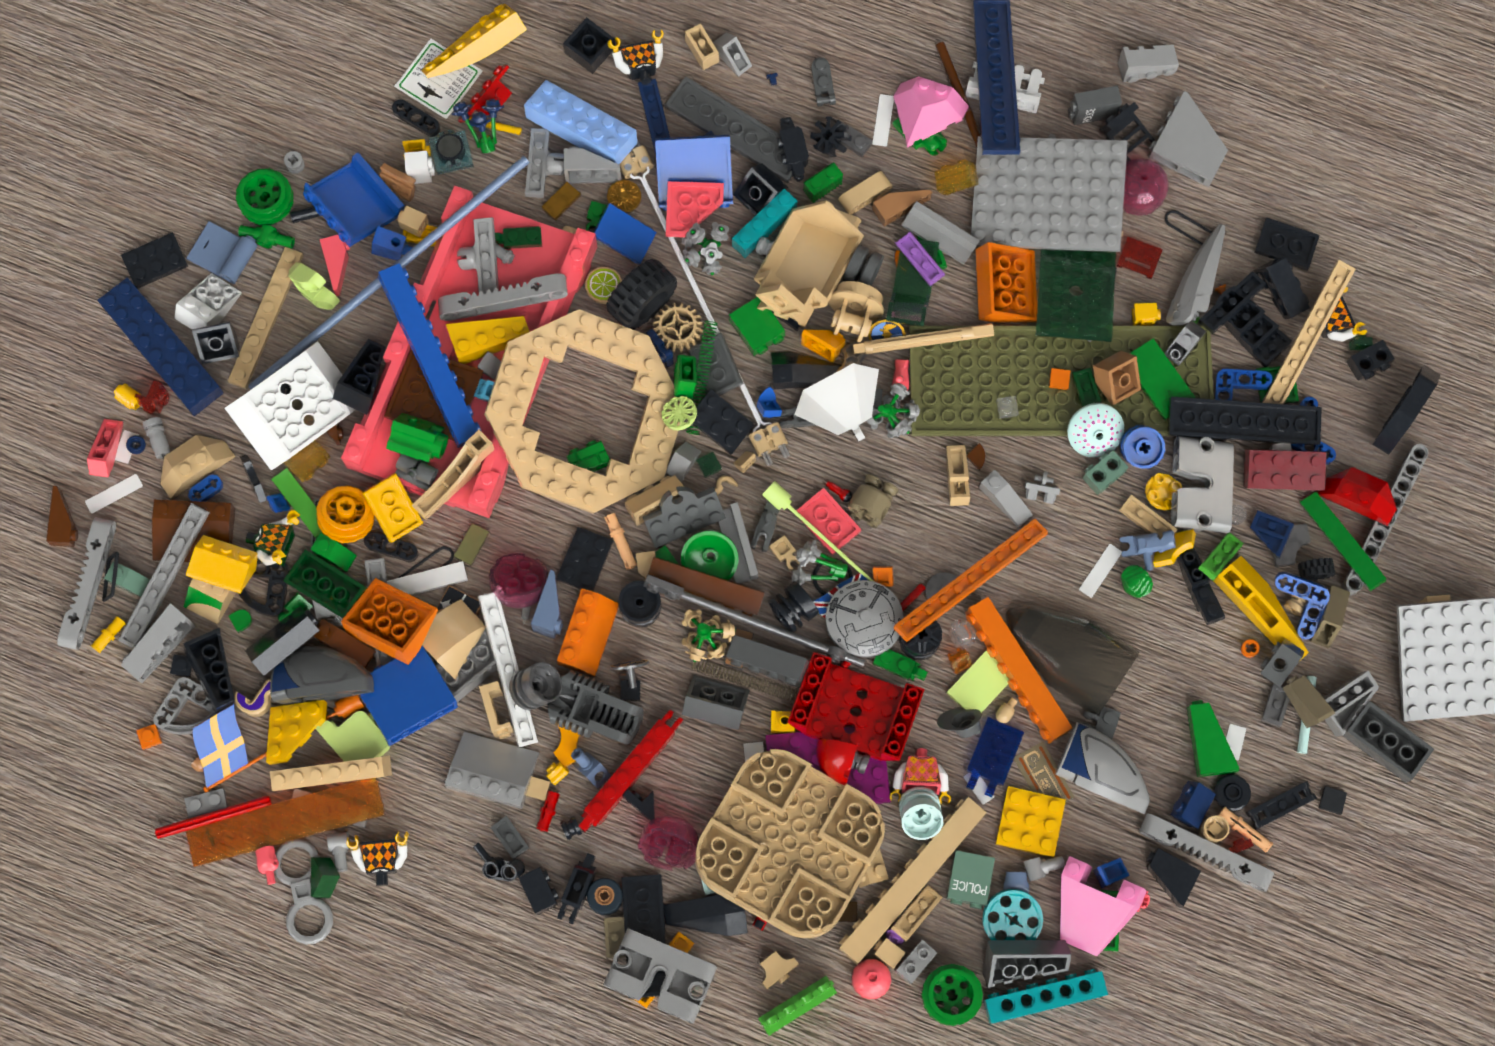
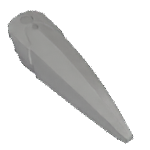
(1198, 281)

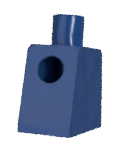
(389, 244)

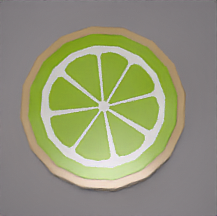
(601, 283)

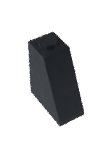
(1172, 875)

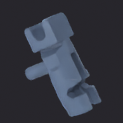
(1147, 544)

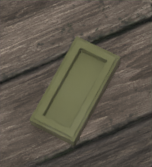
(471, 544)

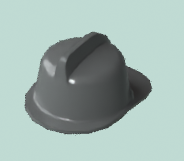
(961, 721)

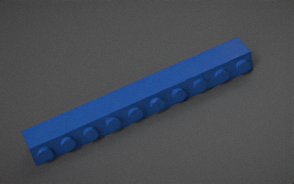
(428, 354)

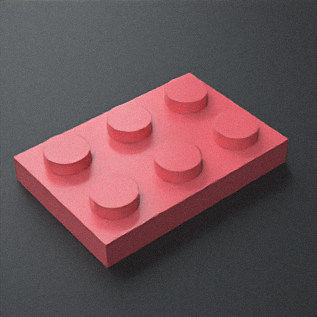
(829, 519)

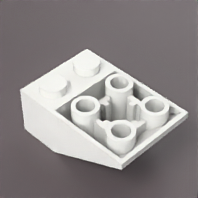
(206, 303)

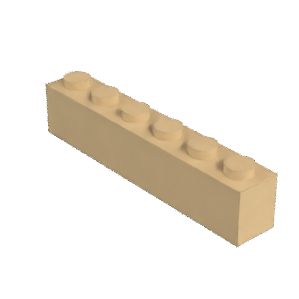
(331, 773)

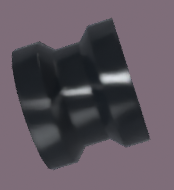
(571, 828)

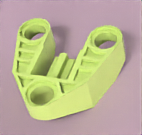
(311, 286)

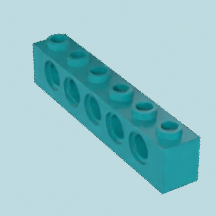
(1096, 989)

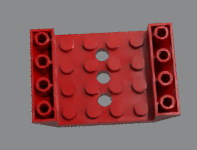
(830, 694)

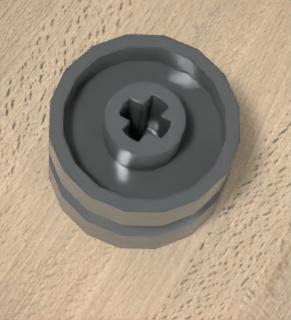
(863, 268)

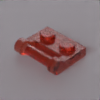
(1141, 253)

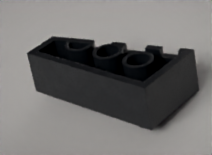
(359, 380)

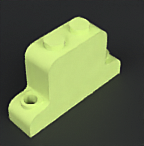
(355, 738)

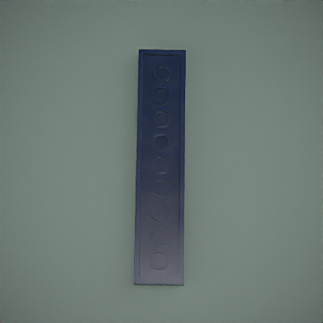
(996, 77)

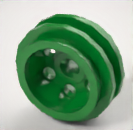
(272, 210)
(973, 992)

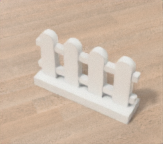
(1026, 99)

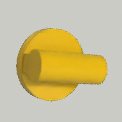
(556, 772)

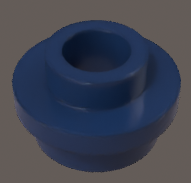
(135, 439)

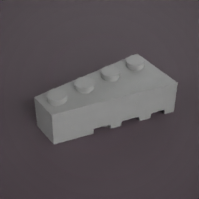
(157, 643)

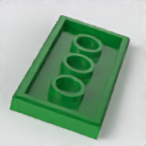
(1159, 377)

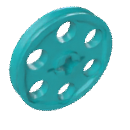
(1012, 909)

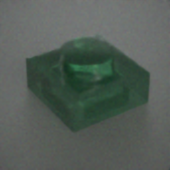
(1360, 342)
(709, 464)

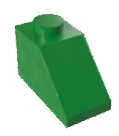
(333, 552)

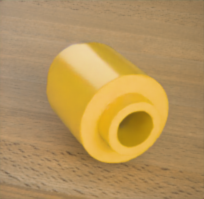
(125, 395)

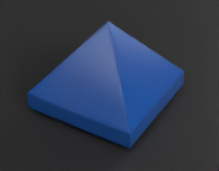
(277, 503)

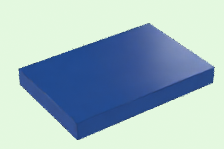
(624, 234)

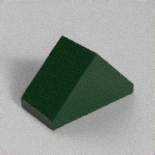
(323, 877)

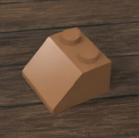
(1118, 376)

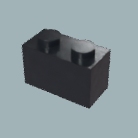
(538, 890)

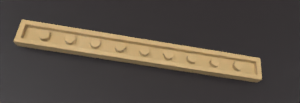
(1309, 333)

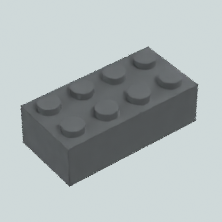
(1388, 742)

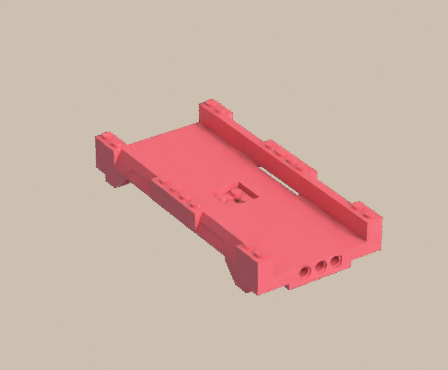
(560, 253)

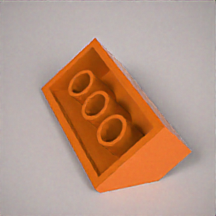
(588, 632)

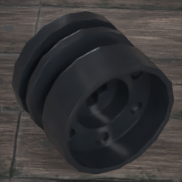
(793, 607)
(923, 648)

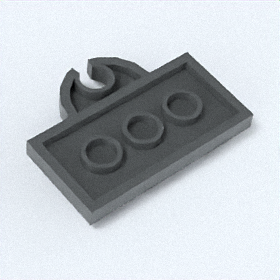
(683, 515)

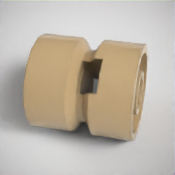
(1214, 829)

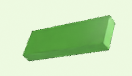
(1221, 556)

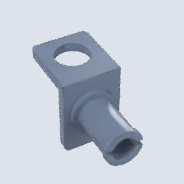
(589, 767)

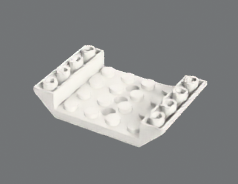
(268, 415)

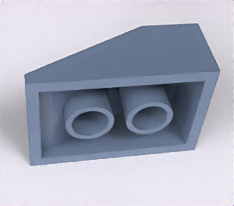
(547, 616)

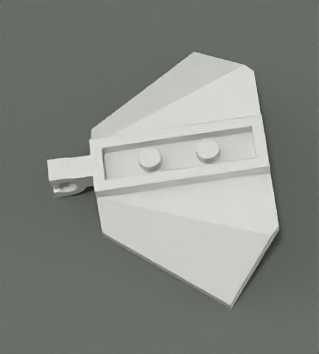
(841, 400)

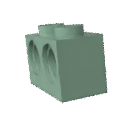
(1108, 475)

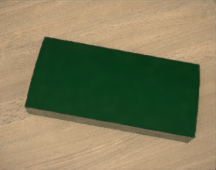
(324, 584)

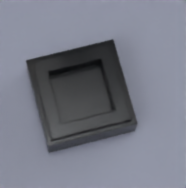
(629, 694)

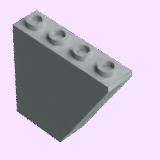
(1189, 143)

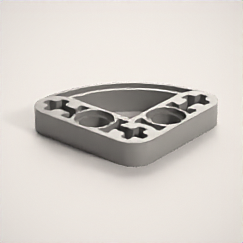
(183, 697)

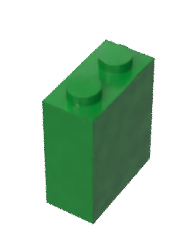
(757, 327)

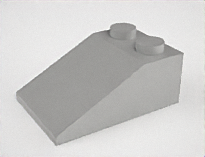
(587, 167)

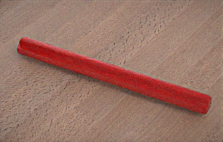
(212, 817)

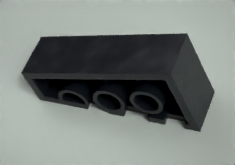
(210, 666)

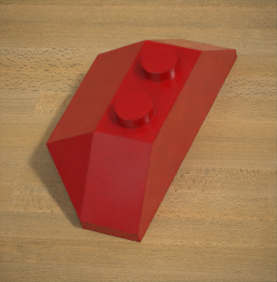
(1361, 494)

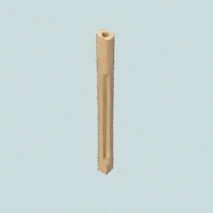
(924, 339)

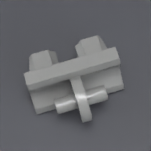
(1033, 488)

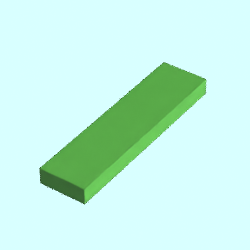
(298, 500)

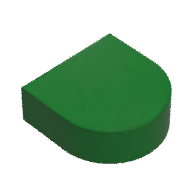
(241, 620)

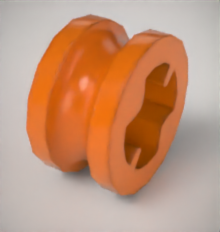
(1251, 654)

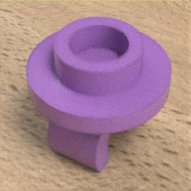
(893, 937)

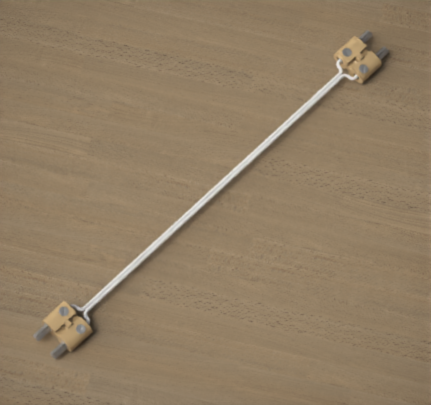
(763, 439)

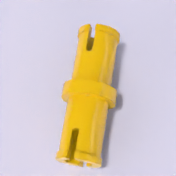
(108, 634)

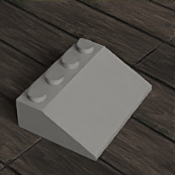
(492, 770)

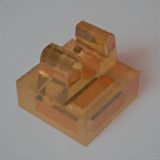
(960, 660)

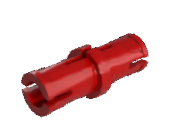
(547, 811)

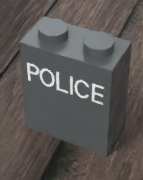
(1094, 105)

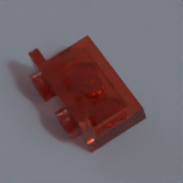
(155, 399)

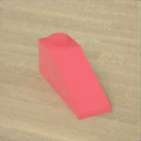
(336, 260)
(104, 449)

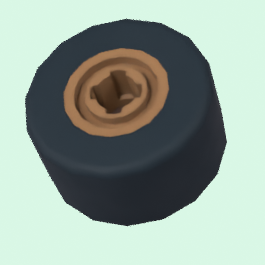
(604, 896)

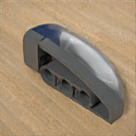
(318, 674)

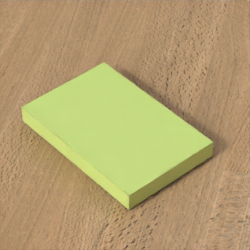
(979, 684)

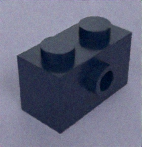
(1192, 804)

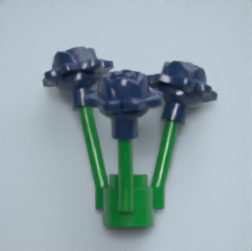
(479, 120)

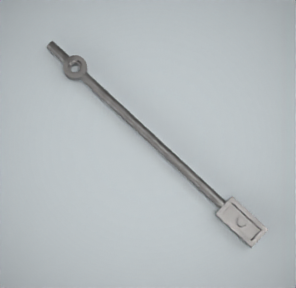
(675, 592)

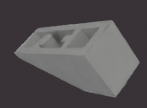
(1005, 498)

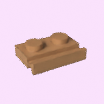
(398, 182)

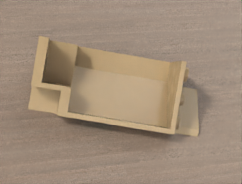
(807, 260)

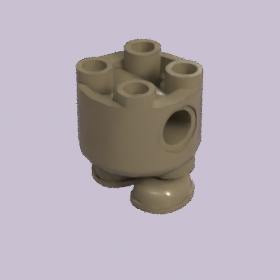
(870, 502)

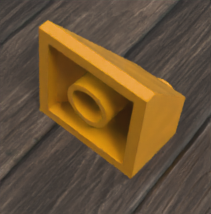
(823, 343)

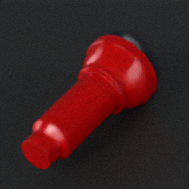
(844, 494)

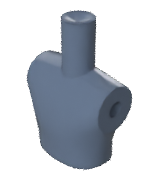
(1016, 880)

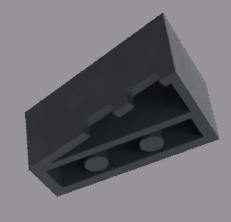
(1284, 287)

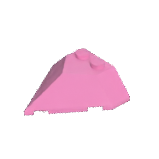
(927, 108)

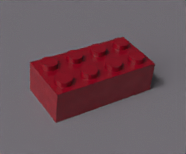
(1284, 469)

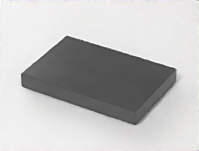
(723, 370)

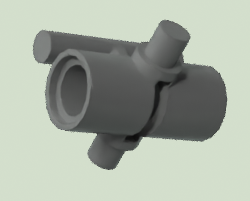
(416, 471)

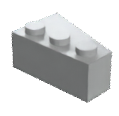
(1147, 62)
(1349, 701)

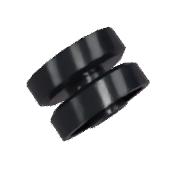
(639, 615)

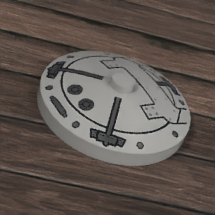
(863, 618)

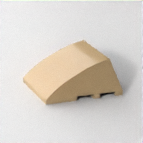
(453, 636)

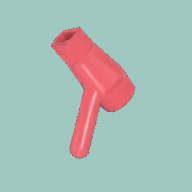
(901, 373)

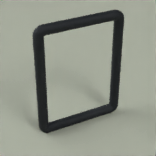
(105, 597)

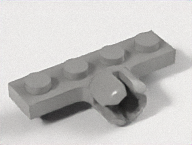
(541, 163)
(482, 255)

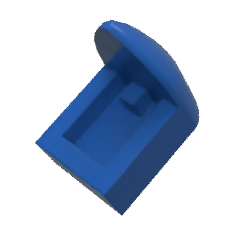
(767, 404)

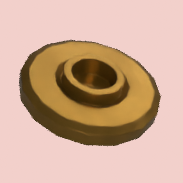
(624, 195)

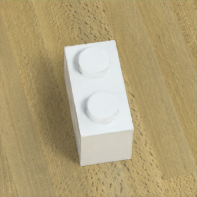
(419, 166)

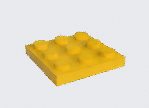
(1030, 822)

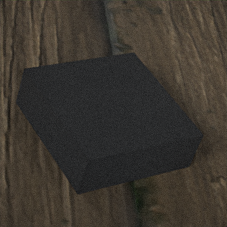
(1332, 800)

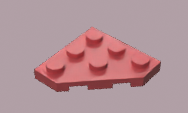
(690, 204)

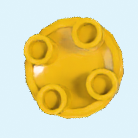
(1160, 490)

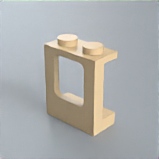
(489, 692)

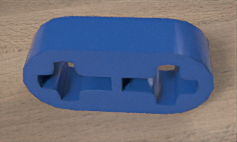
(203, 485)

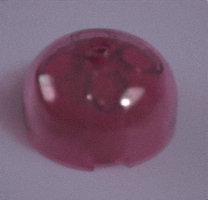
(1147, 193)
(518, 580)
(671, 833)

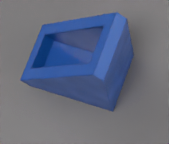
(1111, 872)

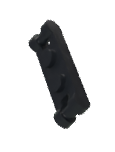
(1281, 805)

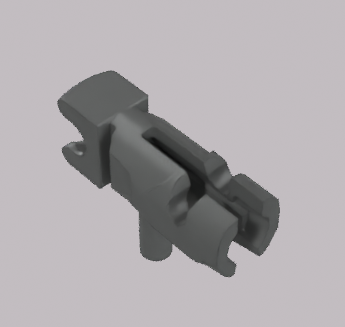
(765, 526)

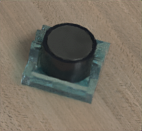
(451, 151)

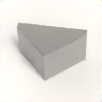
(683, 461)

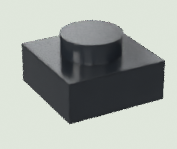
(181, 666)

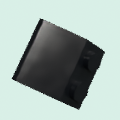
(758, 188)
(216, 342)

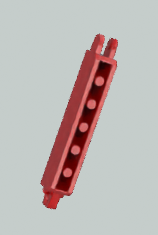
(629, 772)

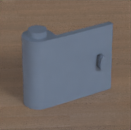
(222, 252)

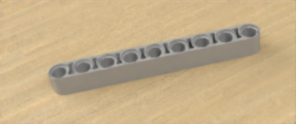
(1399, 497)

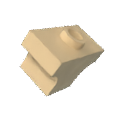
(777, 969)

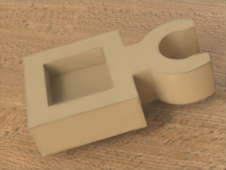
(783, 551)

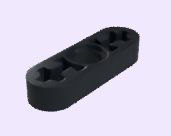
(412, 110)
(376, 547)

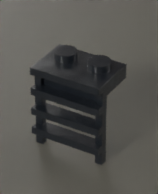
(1117, 123)

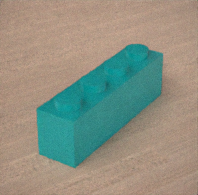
(764, 223)

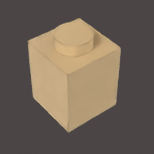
(412, 221)
(888, 953)

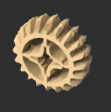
(695, 325)

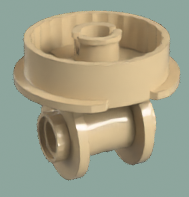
(855, 308)

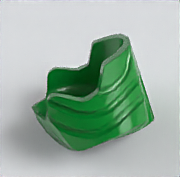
(1136, 581)

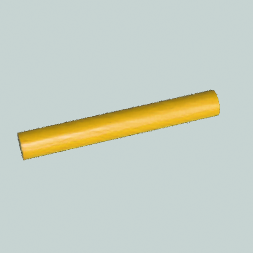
(506, 128)

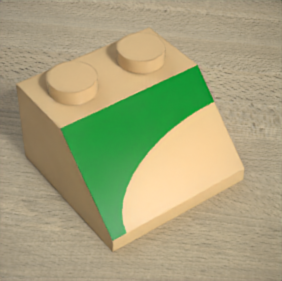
(208, 600)

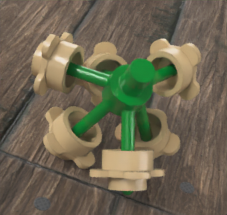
(706, 631)

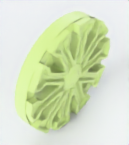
(679, 413)

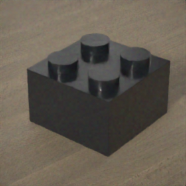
(588, 45)

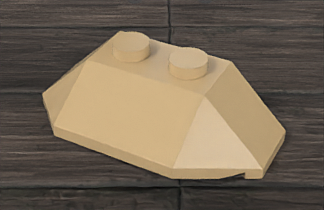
(192, 463)

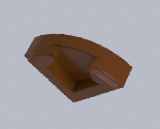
(977, 456)

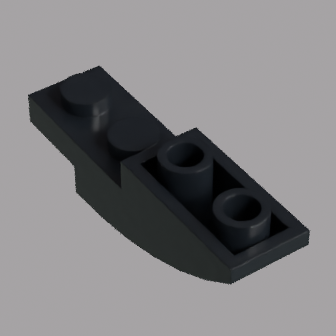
(1199, 587)

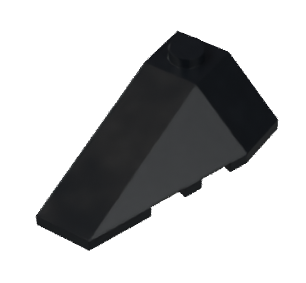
(799, 371)
(708, 915)

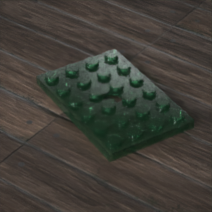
(1073, 316)

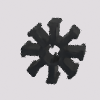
(831, 136)

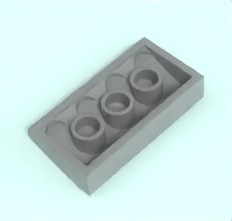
(478, 667)

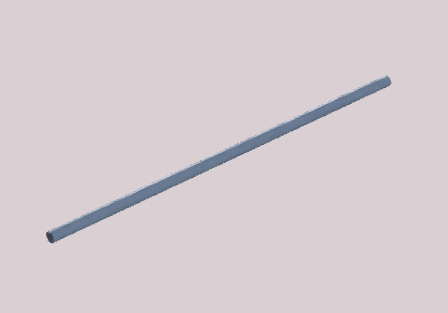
(404, 261)

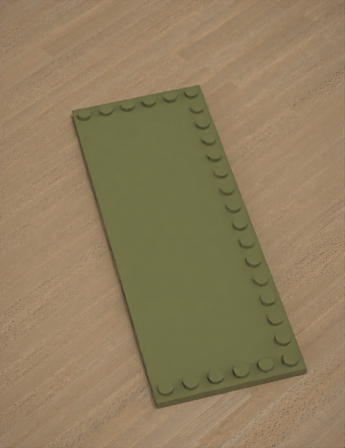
(962, 379)

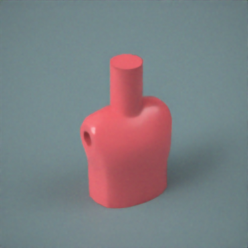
(267, 862)

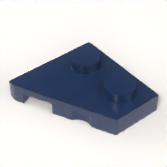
(665, 355)
(1272, 531)

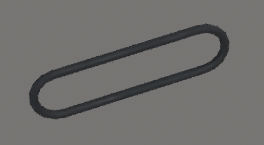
(1187, 235)
(429, 556)

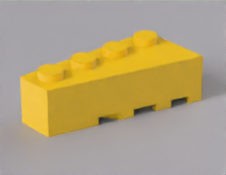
(476, 338)

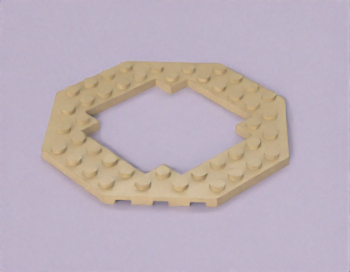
(515, 388)

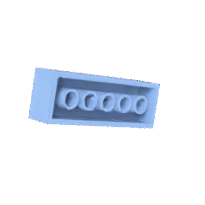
(580, 122)

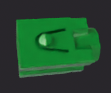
(417, 438)

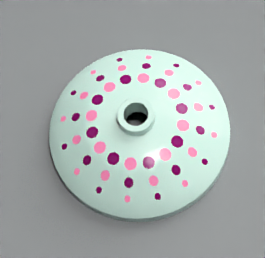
(1089, 422)

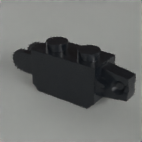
(794, 148)
(577, 887)

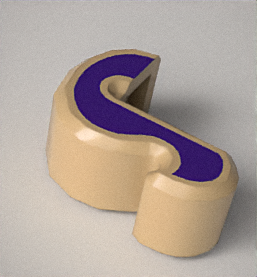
(259, 705)

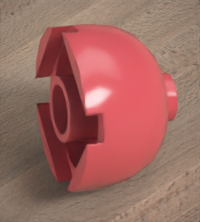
(871, 979)

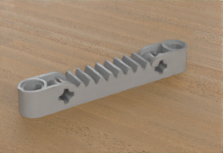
(457, 307)
(72, 633)
(1256, 875)

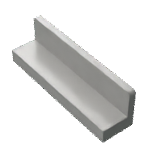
(935, 228)
(734, 528)

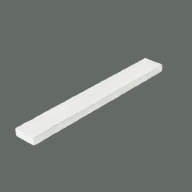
(416, 583)
(506, 666)

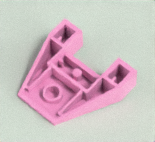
(1090, 916)

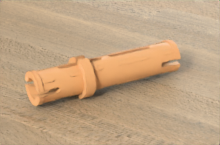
(622, 545)
(1264, 843)

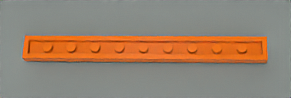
(970, 580)

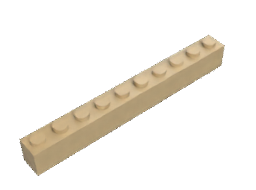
(911, 882)

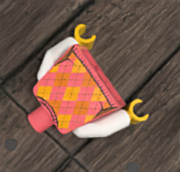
(921, 772)

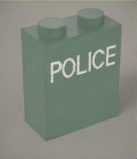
(970, 879)

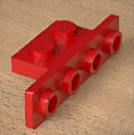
(491, 90)

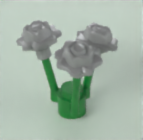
(809, 554)

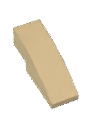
(957, 475)

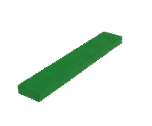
(1343, 541)

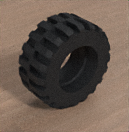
(641, 294)

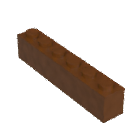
(708, 586)

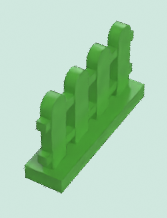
(797, 1005)

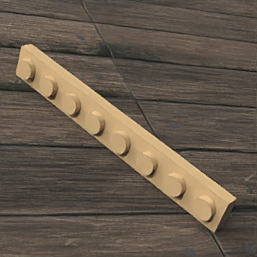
(264, 320)

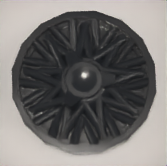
(1232, 792)

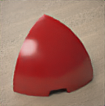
(835, 759)

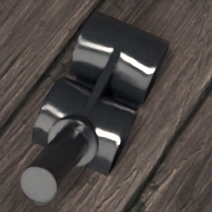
(503, 866)

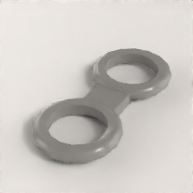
(302, 894)

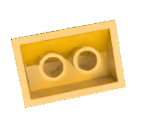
(222, 564)

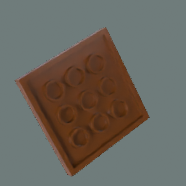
(416, 399)

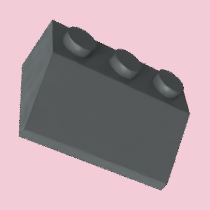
(715, 702)

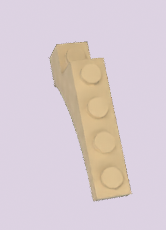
(458, 473)

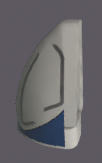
(1102, 768)

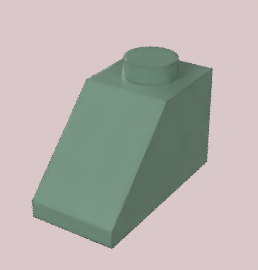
(128, 579)

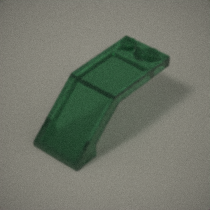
(911, 291)

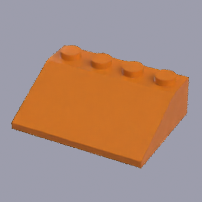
(1006, 283)
(390, 621)

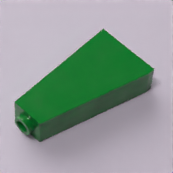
(1208, 741)

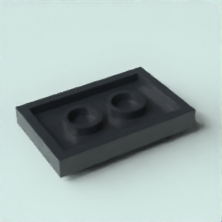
(1286, 241)
(154, 260)
(721, 422)
(584, 559)

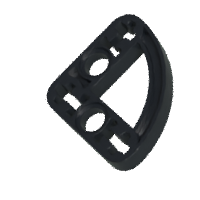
(274, 578)

